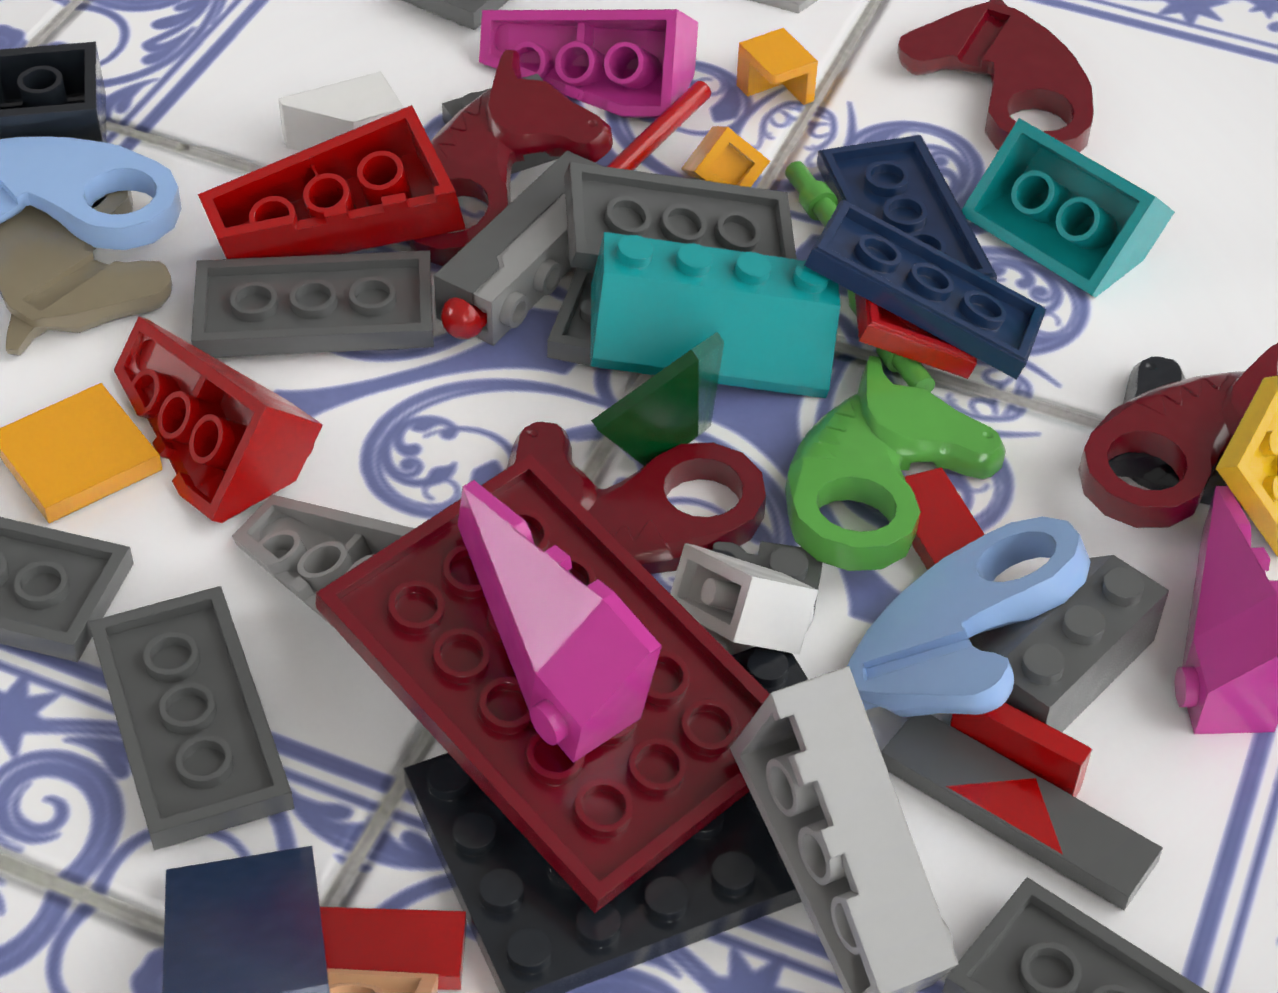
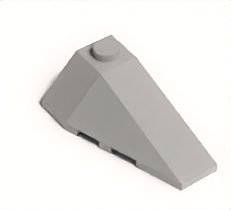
(311, 543)

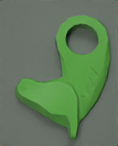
(859, 458)

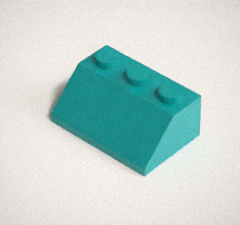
(1066, 210)

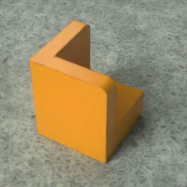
(774, 61)
(725, 159)

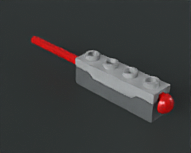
(526, 246)

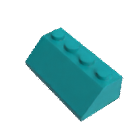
(668, 296)

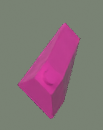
(607, 58)
(1232, 630)
(570, 644)

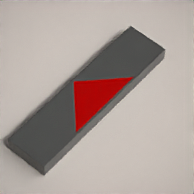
(1022, 808)

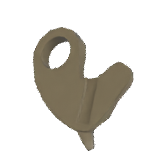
(59, 286)

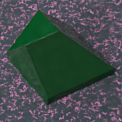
(668, 407)

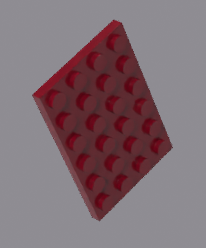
(434, 643)

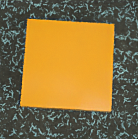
(76, 452)

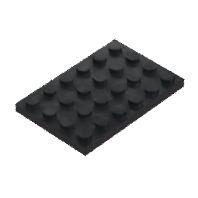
(539, 929)

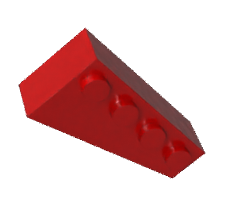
(339, 196)

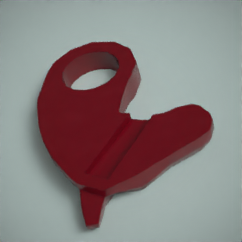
(1024, 61)
(496, 132)
(1180, 424)
(638, 507)

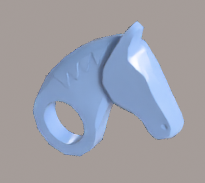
(72, 173)
(920, 647)

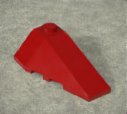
(214, 425)

